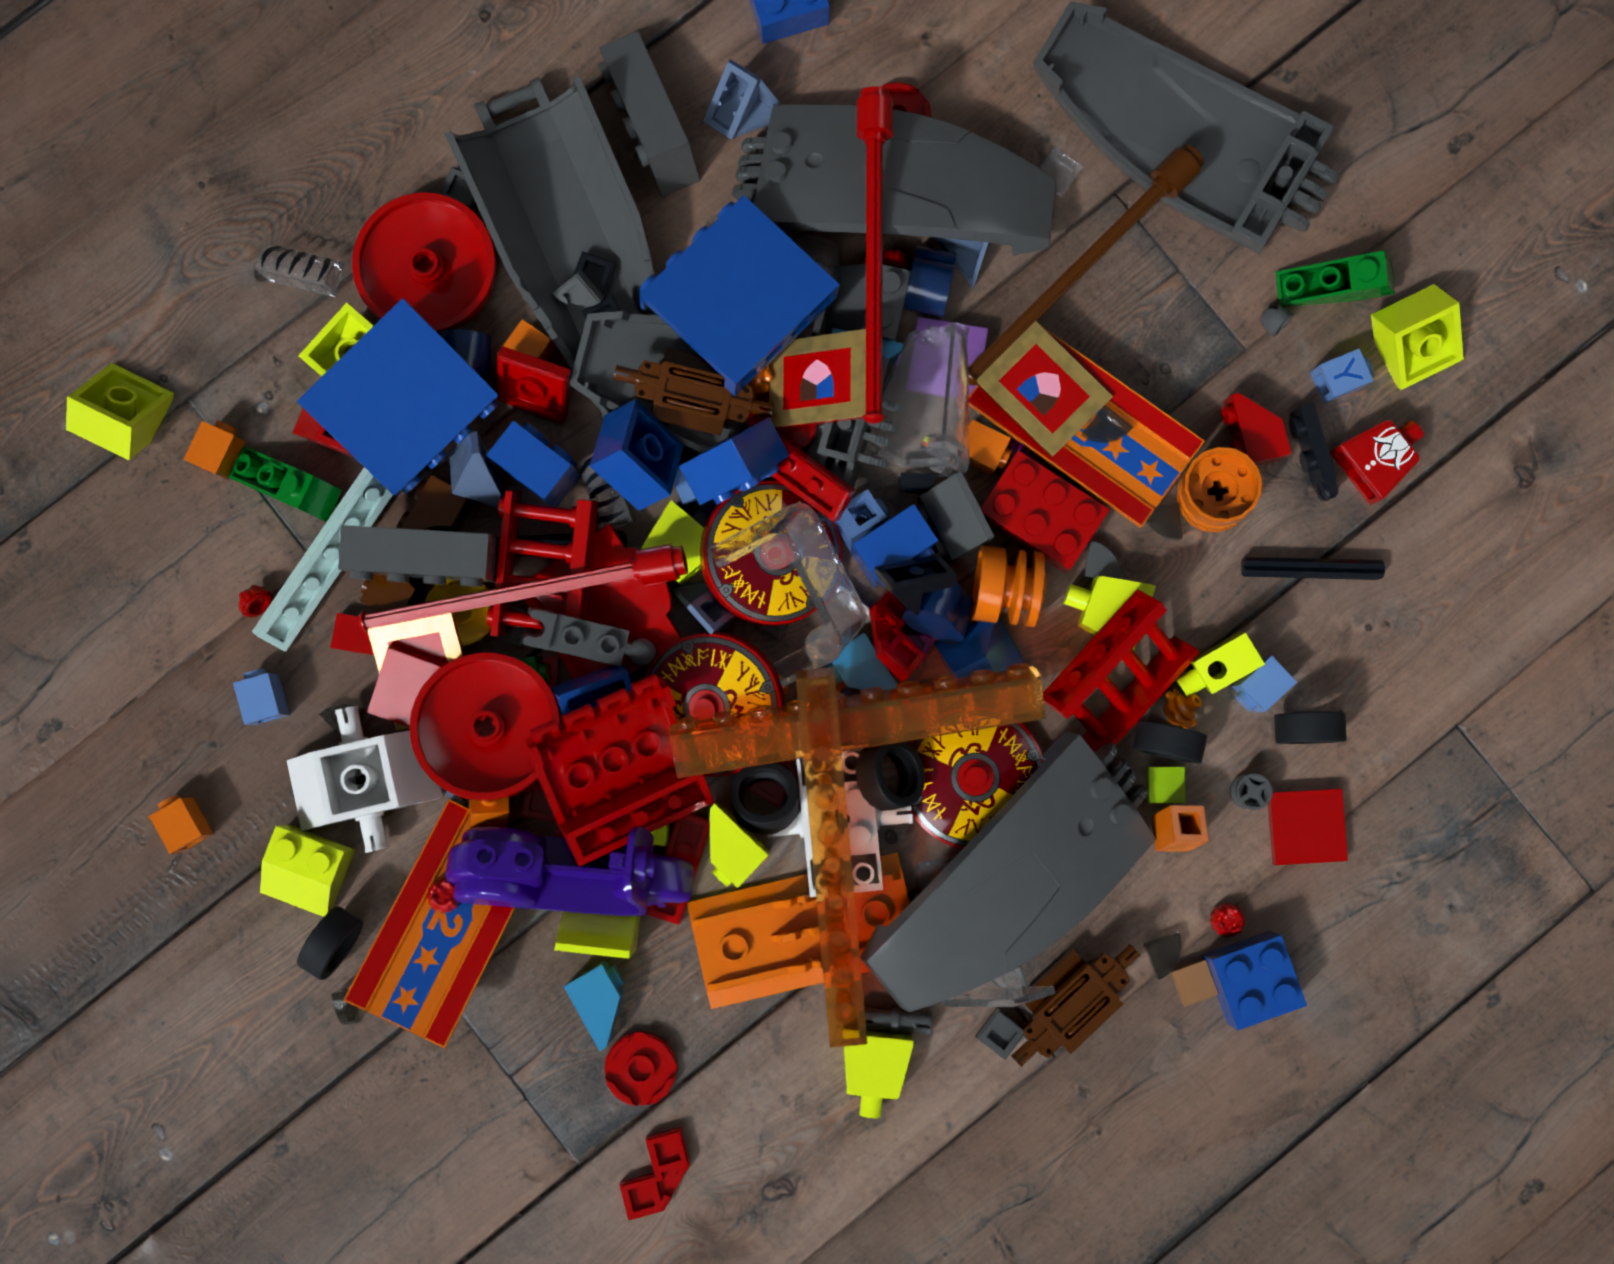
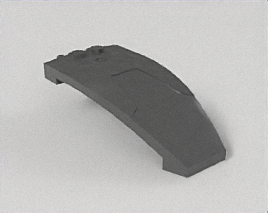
(1148, 100)
(934, 179)
(632, 338)
(1018, 880)

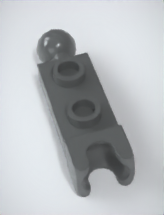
(587, 639)

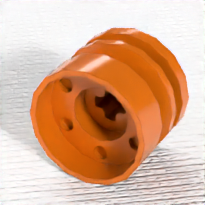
(1231, 475)
(1008, 586)

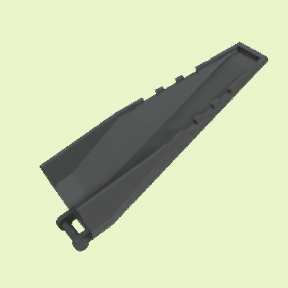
(547, 196)

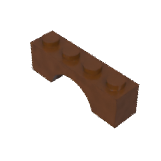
(433, 510)

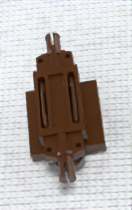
(691, 393)
(1081, 1002)

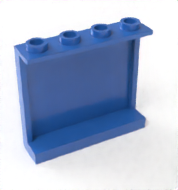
(739, 292)
(399, 398)

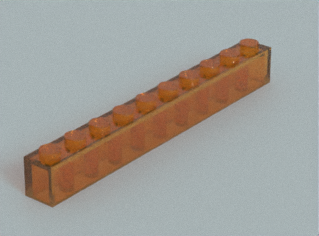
(864, 719)
(831, 856)

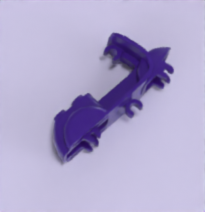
(541, 873)

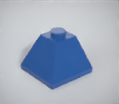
(983, 647)

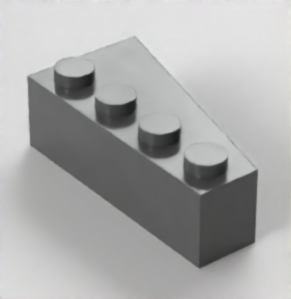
(648, 113)
(418, 554)

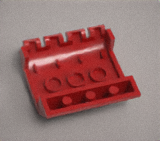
(614, 769)

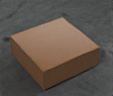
(1194, 982)

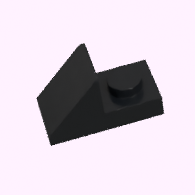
(914, 577)

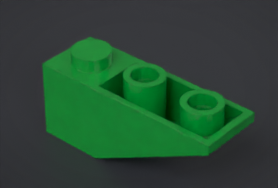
(1337, 281)
(285, 483)

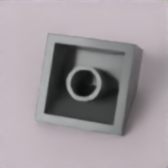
(849, 307)
(954, 518)

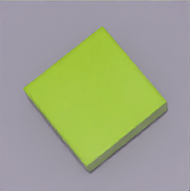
(1165, 784)

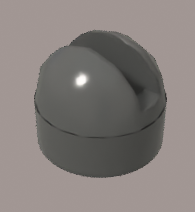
(1275, 319)

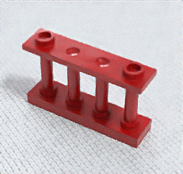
(576, 553)
(1103, 654)

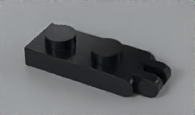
(1315, 454)

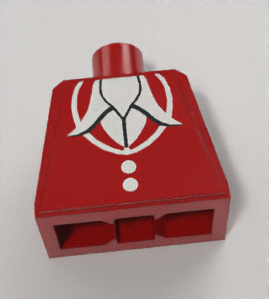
(1379, 458)

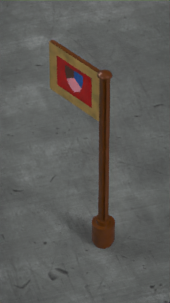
(1030, 370)

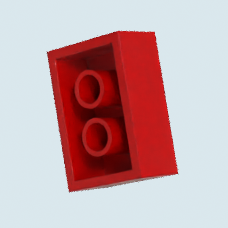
(1043, 512)

